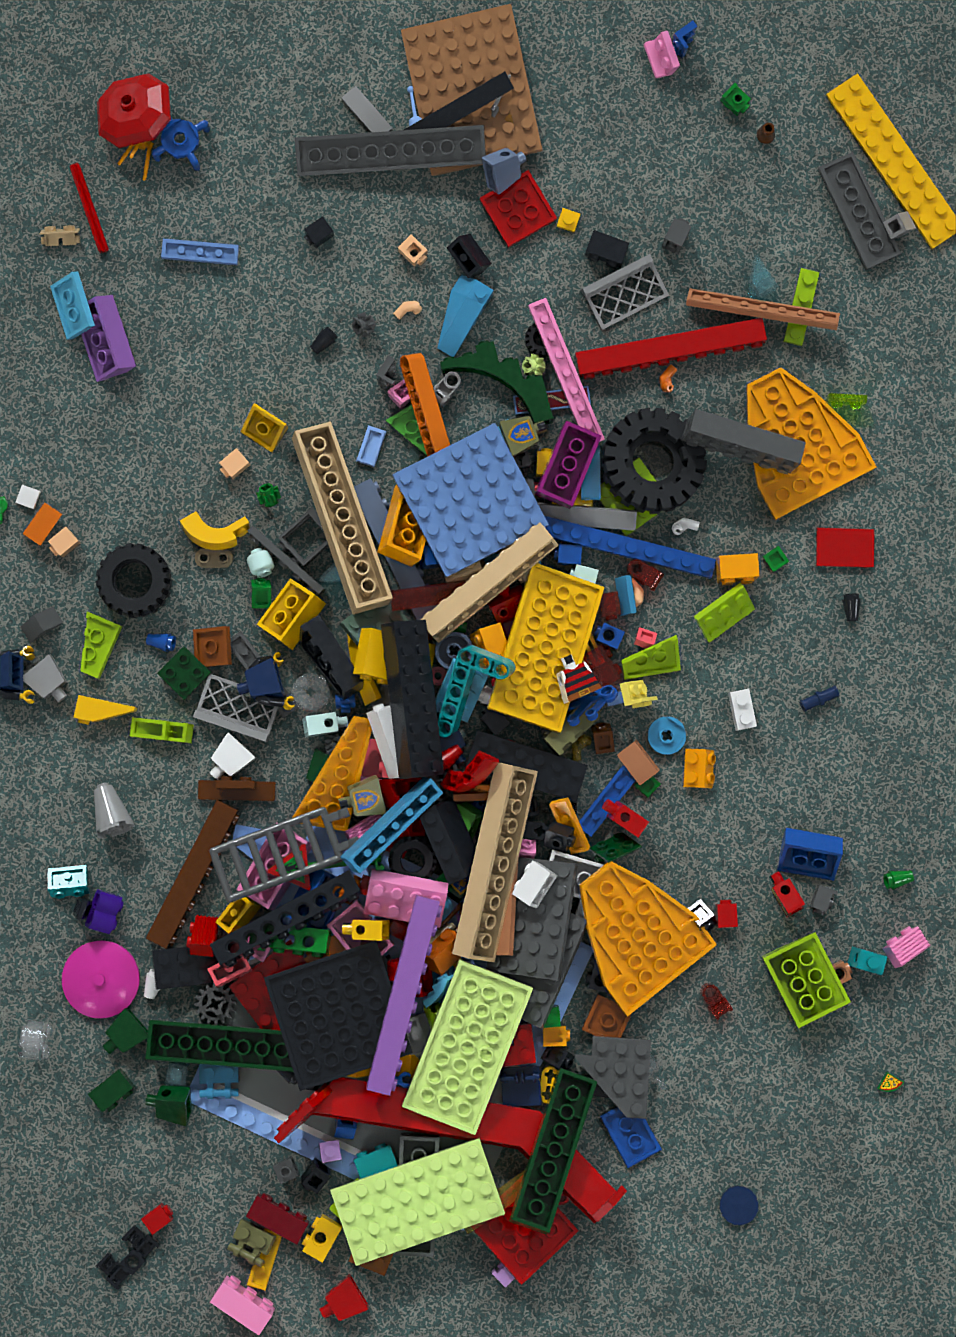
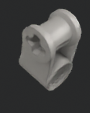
(445, 390)

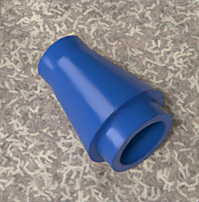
(162, 641)

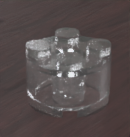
(35, 1039)

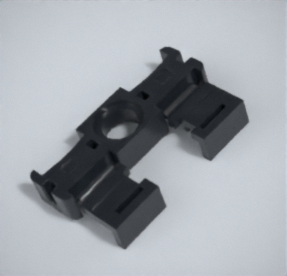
(120, 1272)

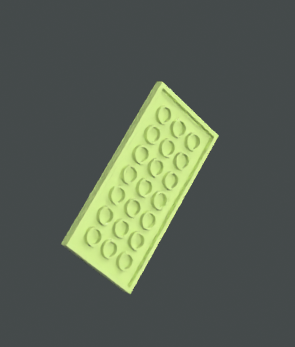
(467, 1047)
(417, 1201)

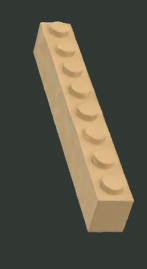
(489, 582)

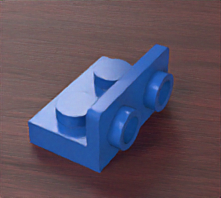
(683, 38)

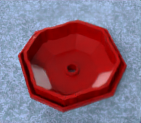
(133, 110)

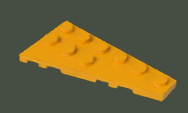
(338, 773)

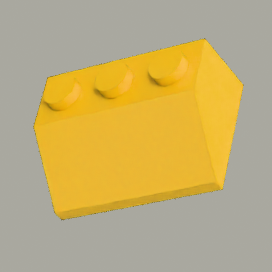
(289, 611)

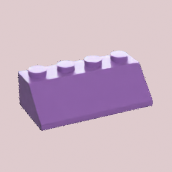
(107, 341)

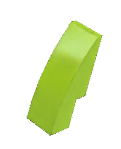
(161, 730)

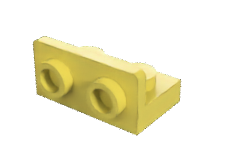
(635, 694)

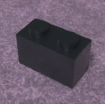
(606, 249)
(469, 255)

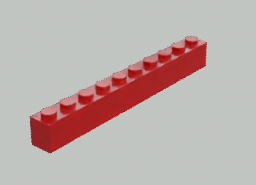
(670, 347)

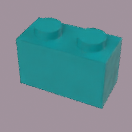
(375, 1161)

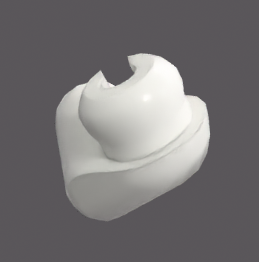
(683, 524)

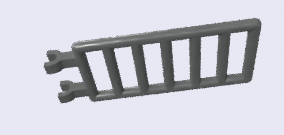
(284, 877)

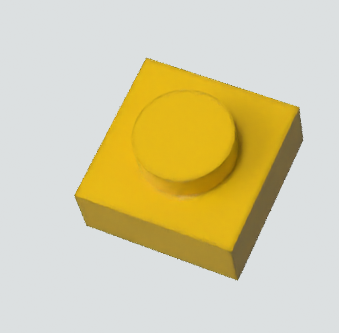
(568, 220)

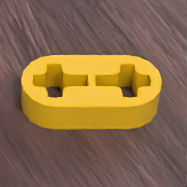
(544, 1079)

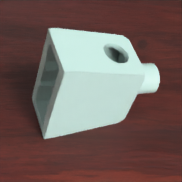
(315, 726)

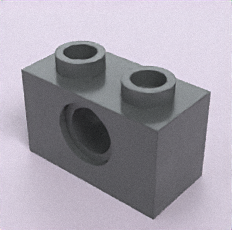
(676, 235)

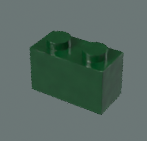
(111, 1090)

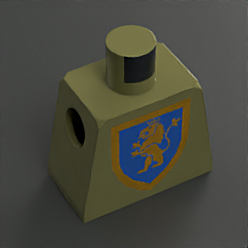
(521, 434)
(364, 798)

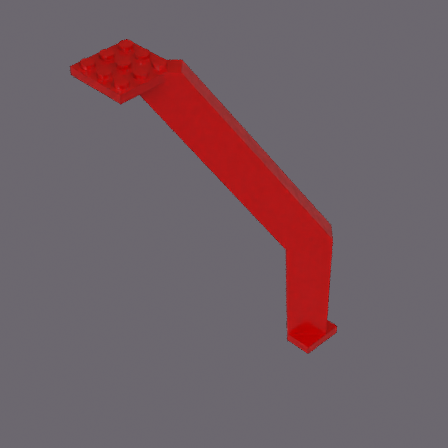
(499, 1126)

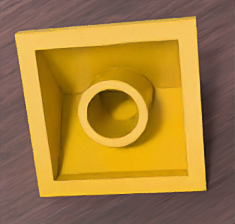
(264, 428)

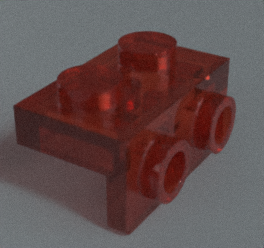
(602, 666)

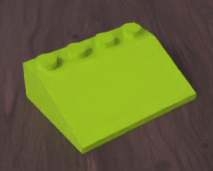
(806, 979)

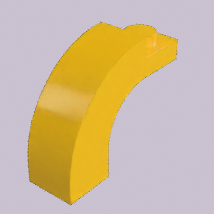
(210, 537)

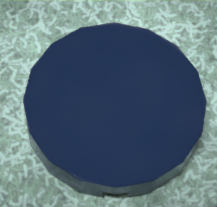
(738, 1205)

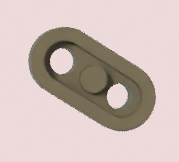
(213, 559)

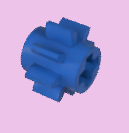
(345, 705)

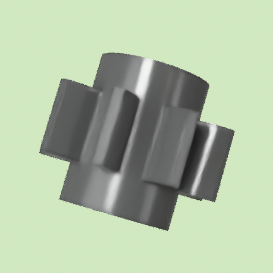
(363, 324)

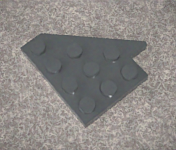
(621, 1071)

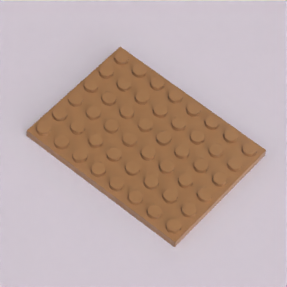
(460, 55)

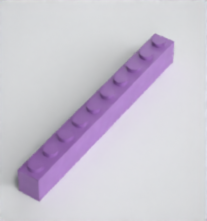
(403, 995)

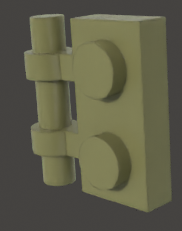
(254, 1237)

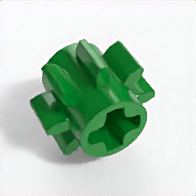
(268, 495)

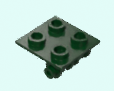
(184, 673)
(614, 848)

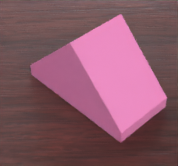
(399, 394)

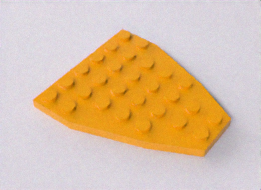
(832, 447)
(638, 935)

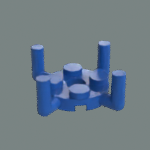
(183, 149)

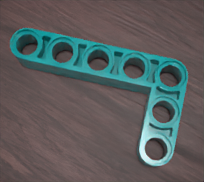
(464, 683)

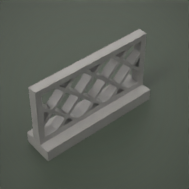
(618, 276)
(231, 723)

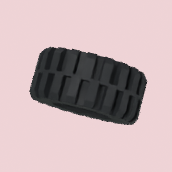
(115, 562)

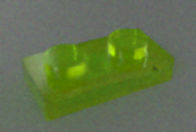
(853, 400)

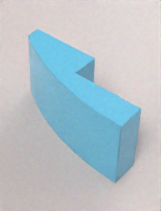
(439, 990)

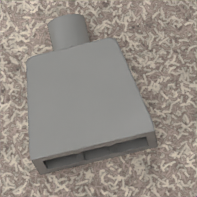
(46, 679)

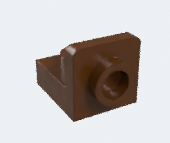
(603, 738)

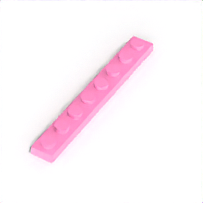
(564, 366)

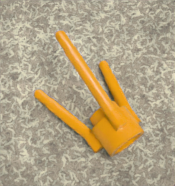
(142, 146)

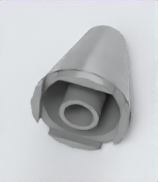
(110, 812)

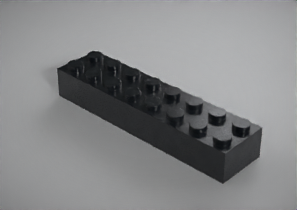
(412, 699)

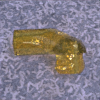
(578, 745)

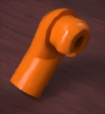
(665, 379)

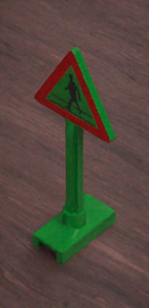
(304, 881)

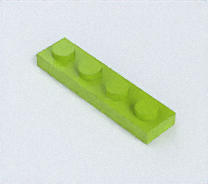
(803, 298)

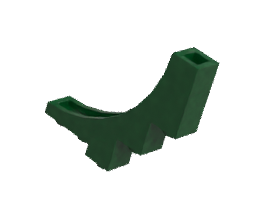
(508, 372)

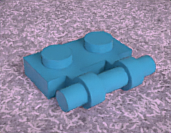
(218, 1074)

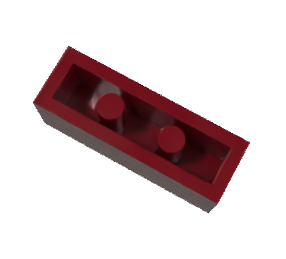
(278, 1218)

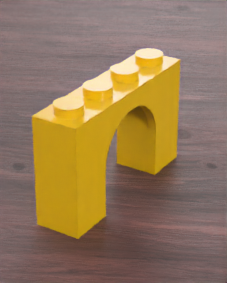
(370, 656)

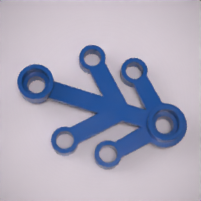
(604, 695)

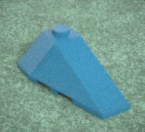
(464, 308)

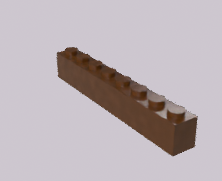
(192, 875)

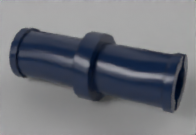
(819, 698)

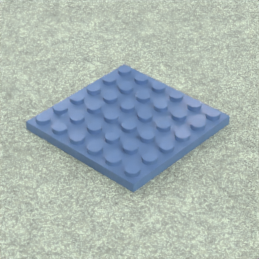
(469, 499)

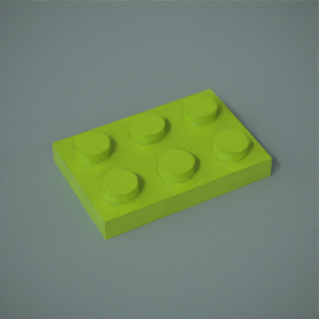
(724, 612)

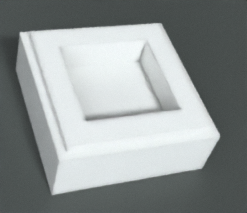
(28, 497)

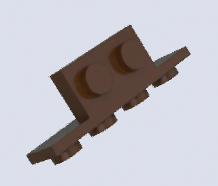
(236, 790)

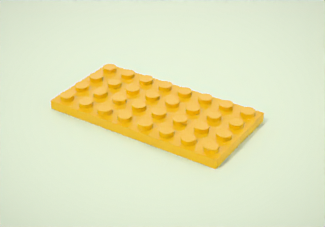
(549, 625)

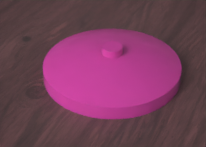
(100, 979)

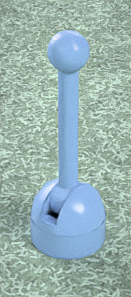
(415, 118)

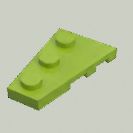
(98, 645)
(653, 660)

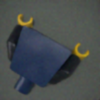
(12, 674)
(265, 682)

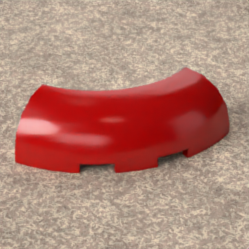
(473, 776)

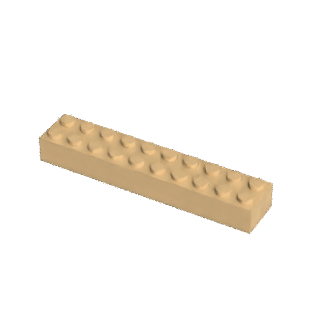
(341, 518)
(494, 862)

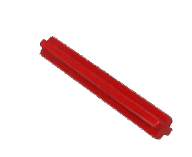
(89, 208)

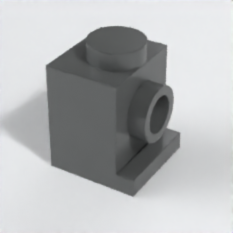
(822, 899)

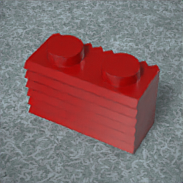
(203, 932)

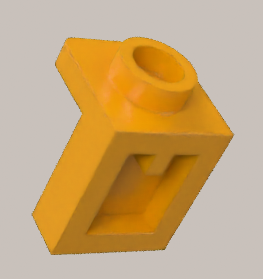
(555, 1036)

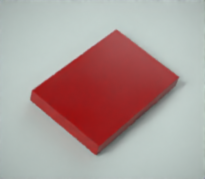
(845, 547)

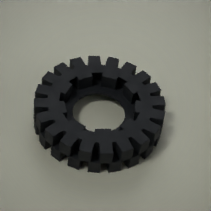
(628, 484)

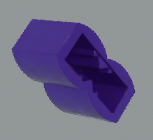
(104, 911)

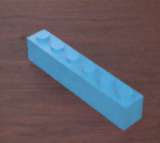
(391, 825)

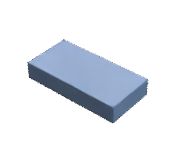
(371, 446)

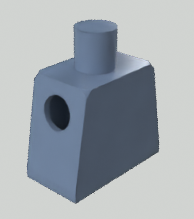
(502, 169)

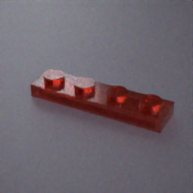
(422, 595)

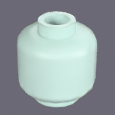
(260, 563)

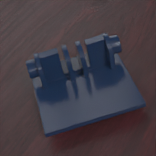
(521, 1086)

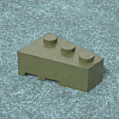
(561, 741)

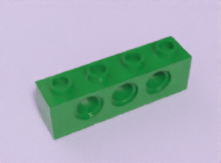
(321, 942)

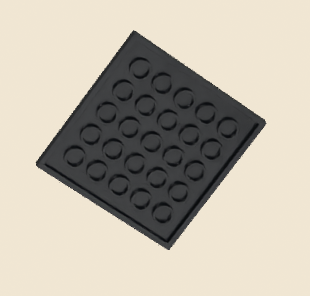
(332, 1013)

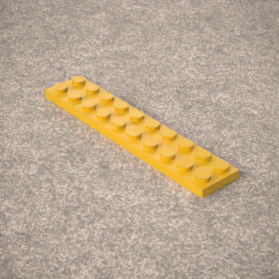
(894, 160)

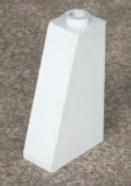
(382, 728)

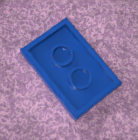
(631, 1136)

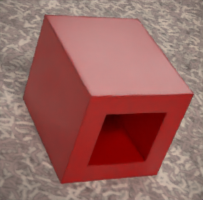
(726, 914)
(157, 1218)

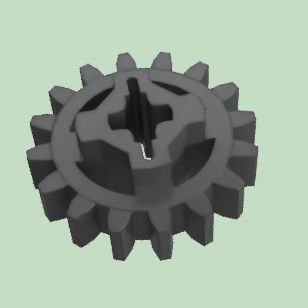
(211, 994)

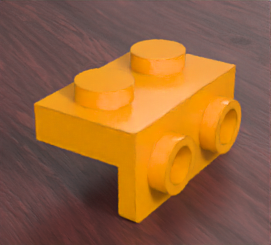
(699, 768)

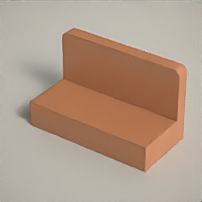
(638, 762)

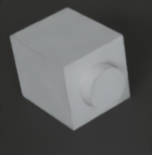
(899, 225)

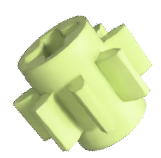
(533, 365)

